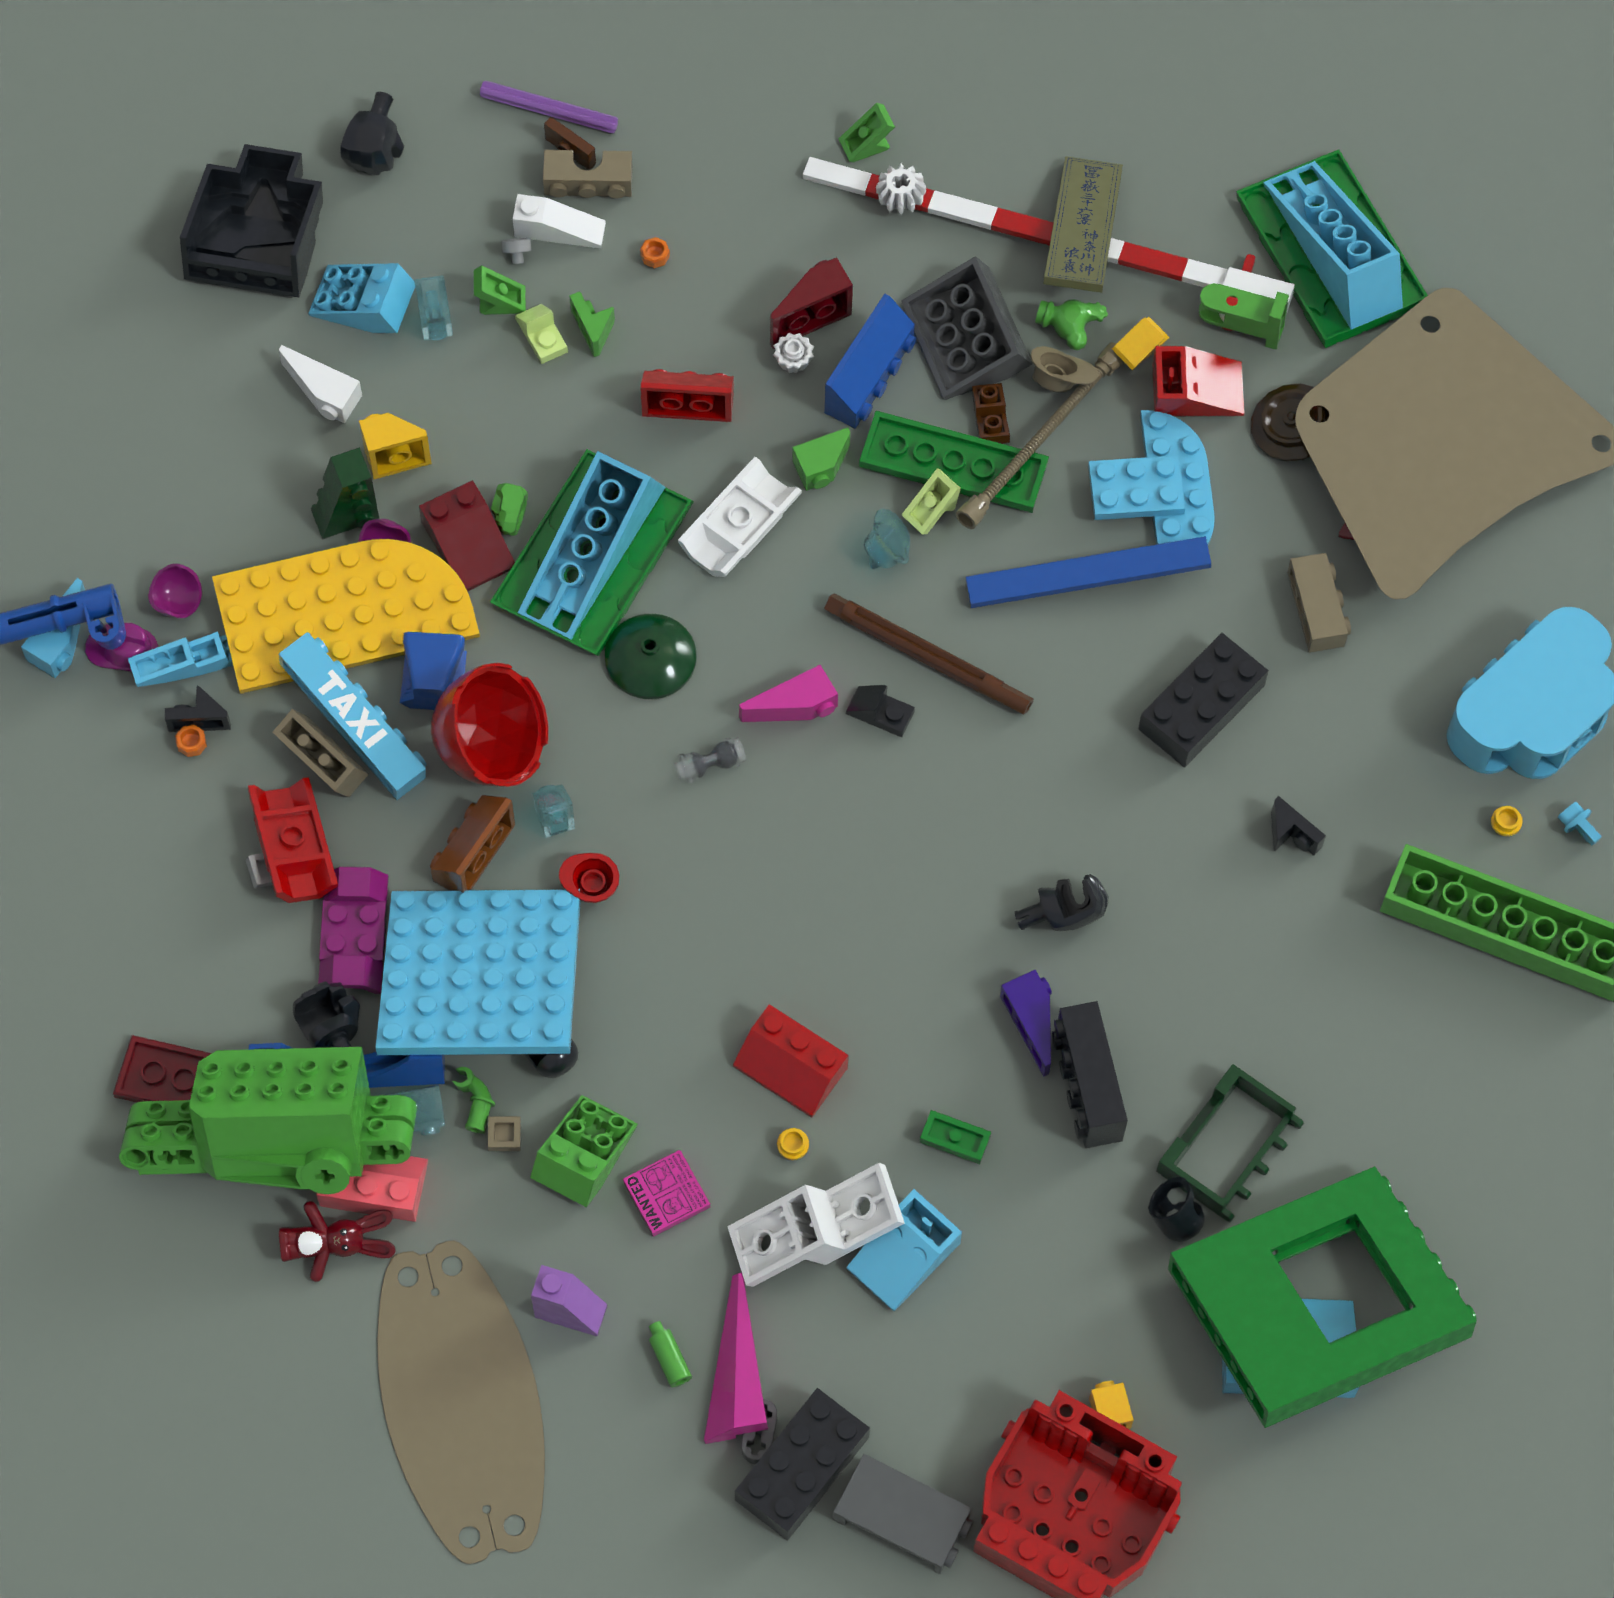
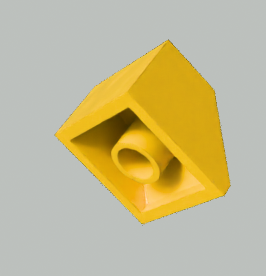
(393, 444)

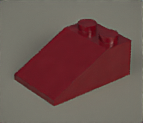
(815, 302)
(466, 535)

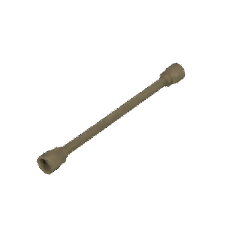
(975, 508)

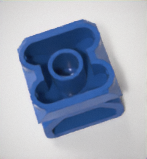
(430, 667)

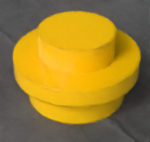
(1506, 821)
(793, 1144)

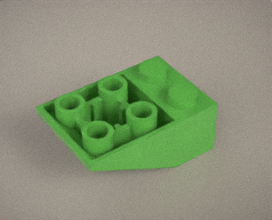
(582, 1150)

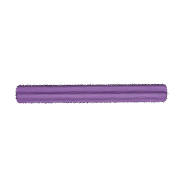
(549, 107)

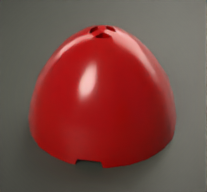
(491, 726)

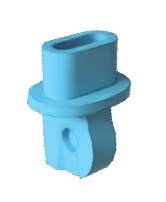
(1576, 817)

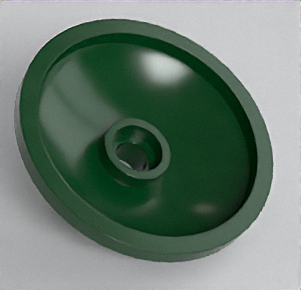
(654, 671)

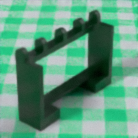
(1233, 1078)

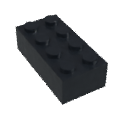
(1203, 699)
(1090, 1075)
(802, 1464)

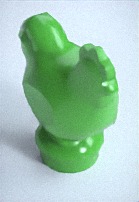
(1070, 319)

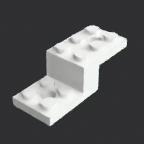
(815, 1224)

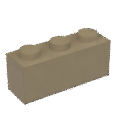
(1318, 602)
(320, 753)

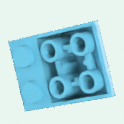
(364, 296)
(908, 1254)

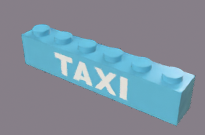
(352, 715)

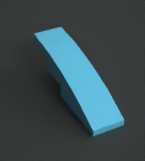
(181, 660)

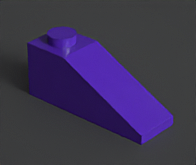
(1029, 1007)

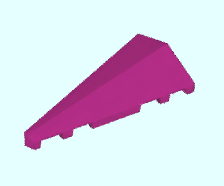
(737, 1390)

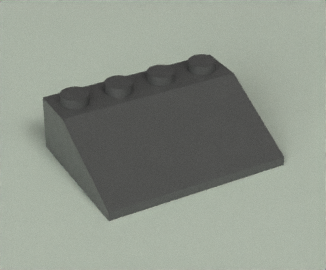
(966, 330)

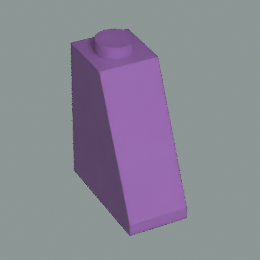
(567, 1301)

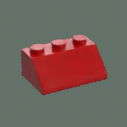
(687, 395)
(791, 1060)

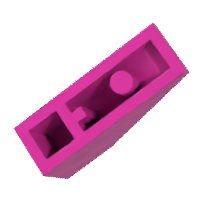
(794, 700)

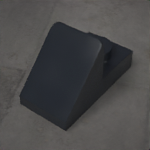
(878, 709)
(206, 715)
(1288, 823)

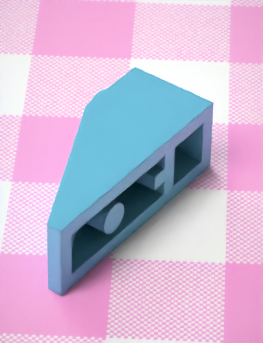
(54, 650)

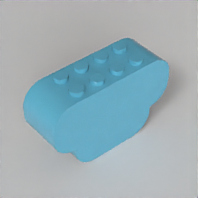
(1537, 699)

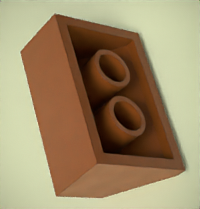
(473, 843)

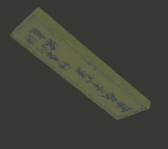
(1083, 224)

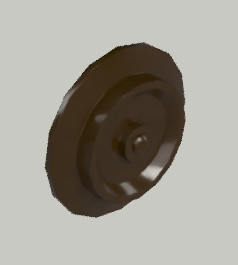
(1275, 425)

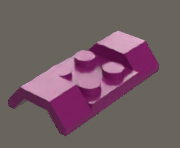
(354, 929)

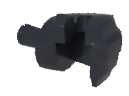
(1060, 908)

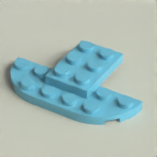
(1166, 484)

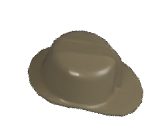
(1060, 371)

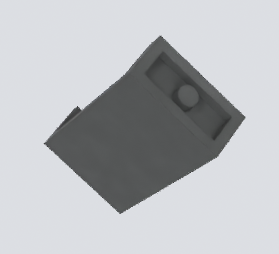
(904, 1512)

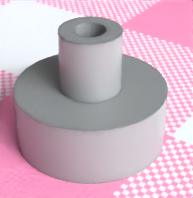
(516, 248)

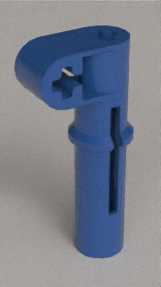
(68, 611)

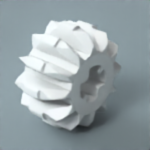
(901, 189)

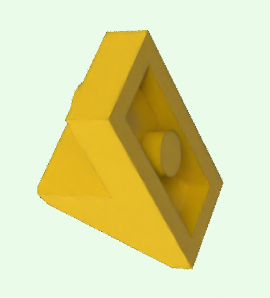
(1140, 342)

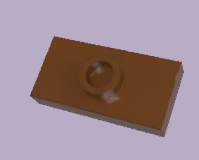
(567, 140)

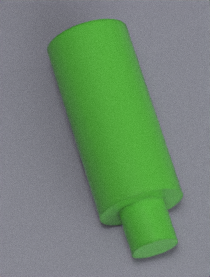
(669, 1355)

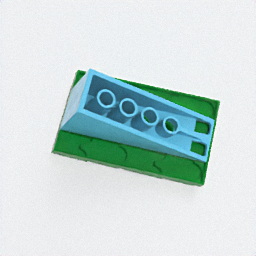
(1332, 248)
(592, 551)

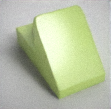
(542, 333)
(932, 501)

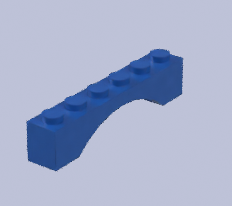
(393, 1069)

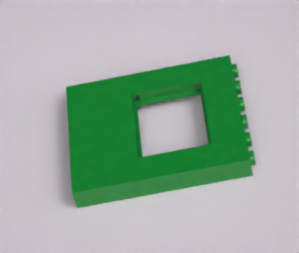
(1267, 1329)

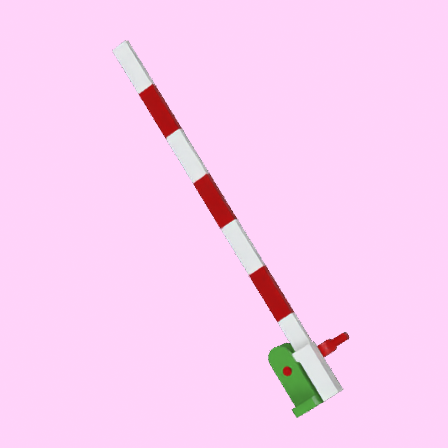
(1229, 296)

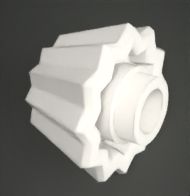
(793, 352)

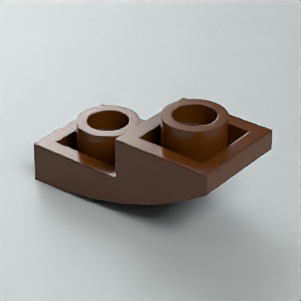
(991, 413)

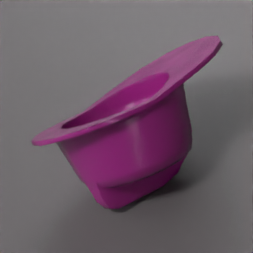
(135, 643)

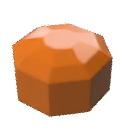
(654, 252)
(191, 740)

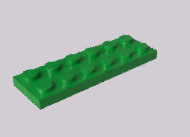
(917, 449)

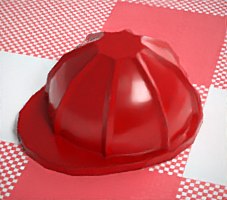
(592, 874)

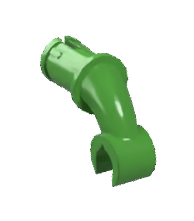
(480, 1100)

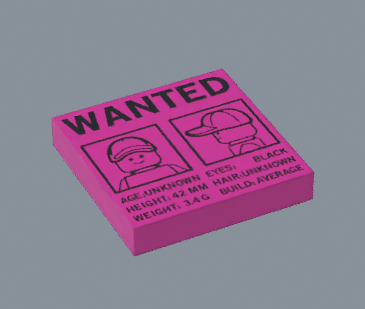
(666, 1193)

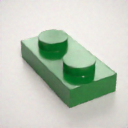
(955, 1137)

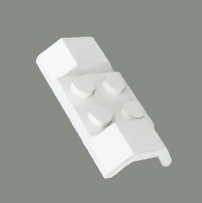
(737, 519)

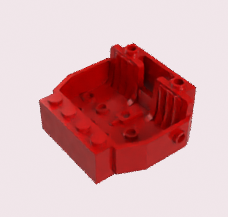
(1035, 1485)

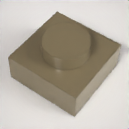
(504, 1133)

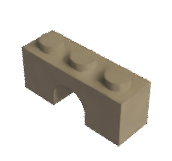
(610, 178)

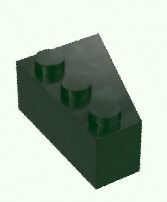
(347, 495)

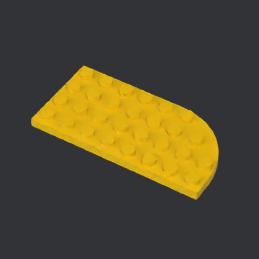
(348, 596)

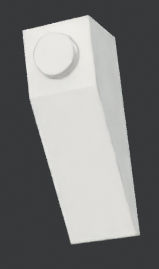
(556, 223)
(327, 389)

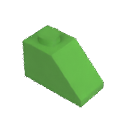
(821, 458)

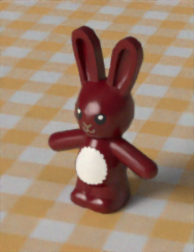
(340, 1239)

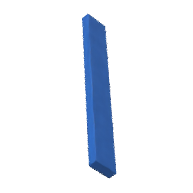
(1088, 572)

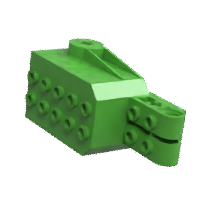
(273, 1121)

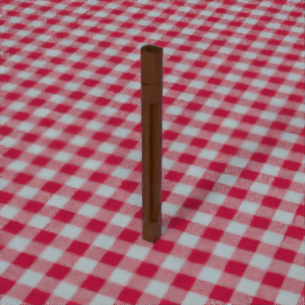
(928, 653)

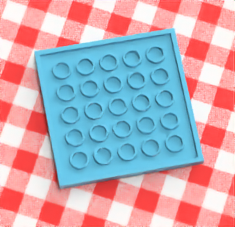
(479, 973)

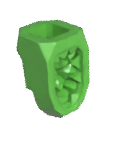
(509, 507)

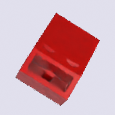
(1196, 383)

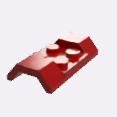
(293, 842)

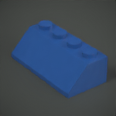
(869, 363)

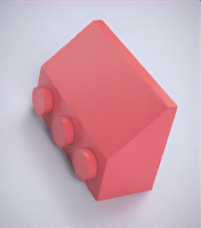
(382, 1188)

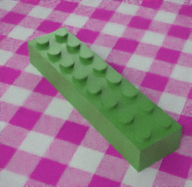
(1503, 920)

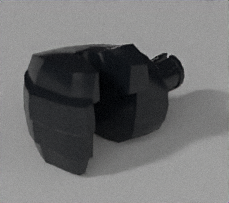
(372, 138)
(327, 1015)

